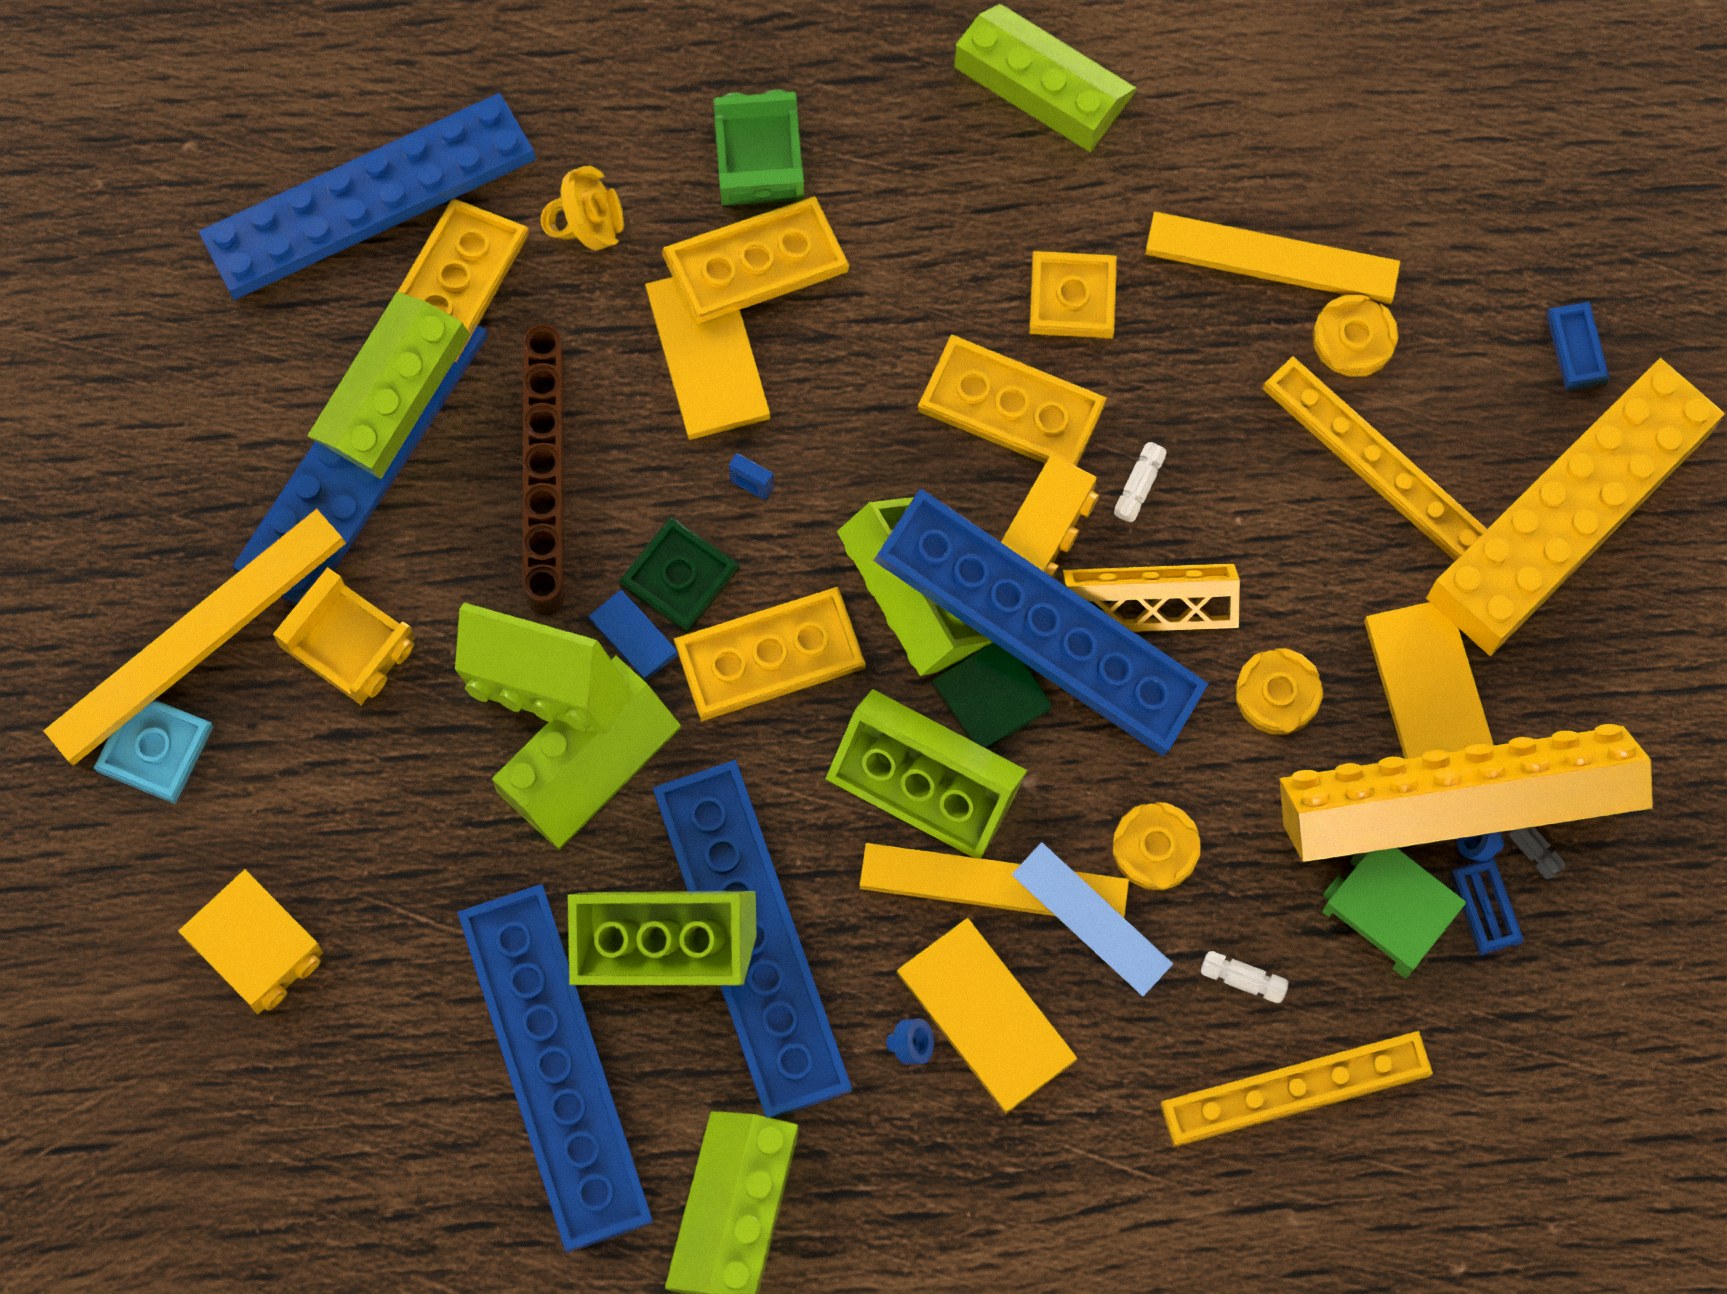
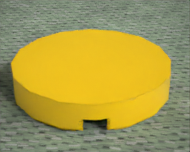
(1355, 335)
(1279, 691)
(1156, 846)

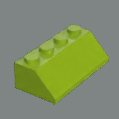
(1042, 75)
(390, 383)
(926, 630)
(538, 669)
(572, 774)
(925, 774)
(661, 937)
(732, 1205)

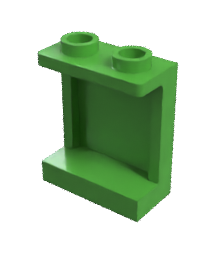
(758, 148)
(1393, 905)

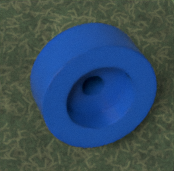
(1480, 847)
(912, 1041)

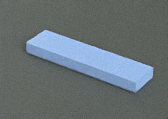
(1092, 919)

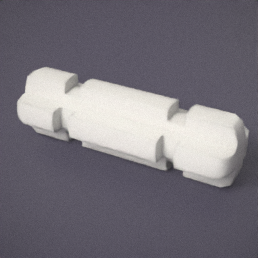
(1140, 482)
(1244, 977)

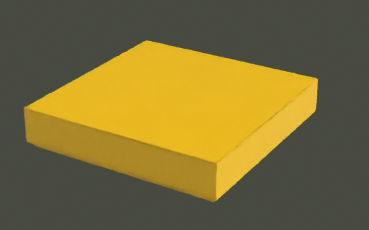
(1073, 294)

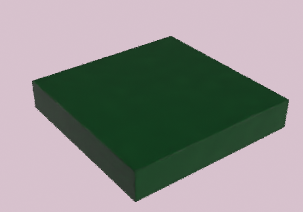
(679, 575)
(991, 695)

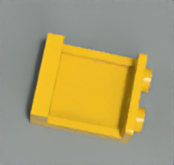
(344, 638)
(252, 942)

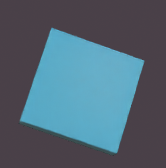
(155, 750)

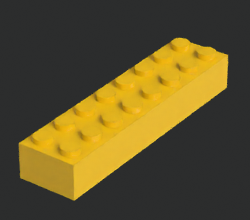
(1574, 506)
(1465, 792)

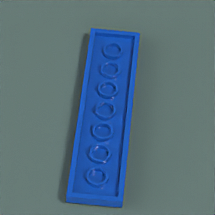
(367, 196)
(342, 489)
(1041, 622)
(778, 1006)
(554, 1069)

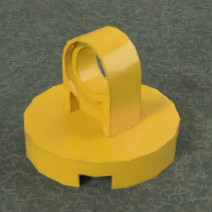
(590, 210)

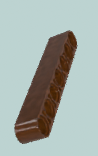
(548, 486)

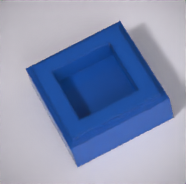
(751, 476)

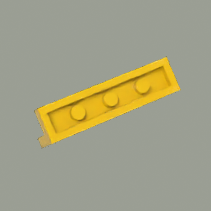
(1160, 584)

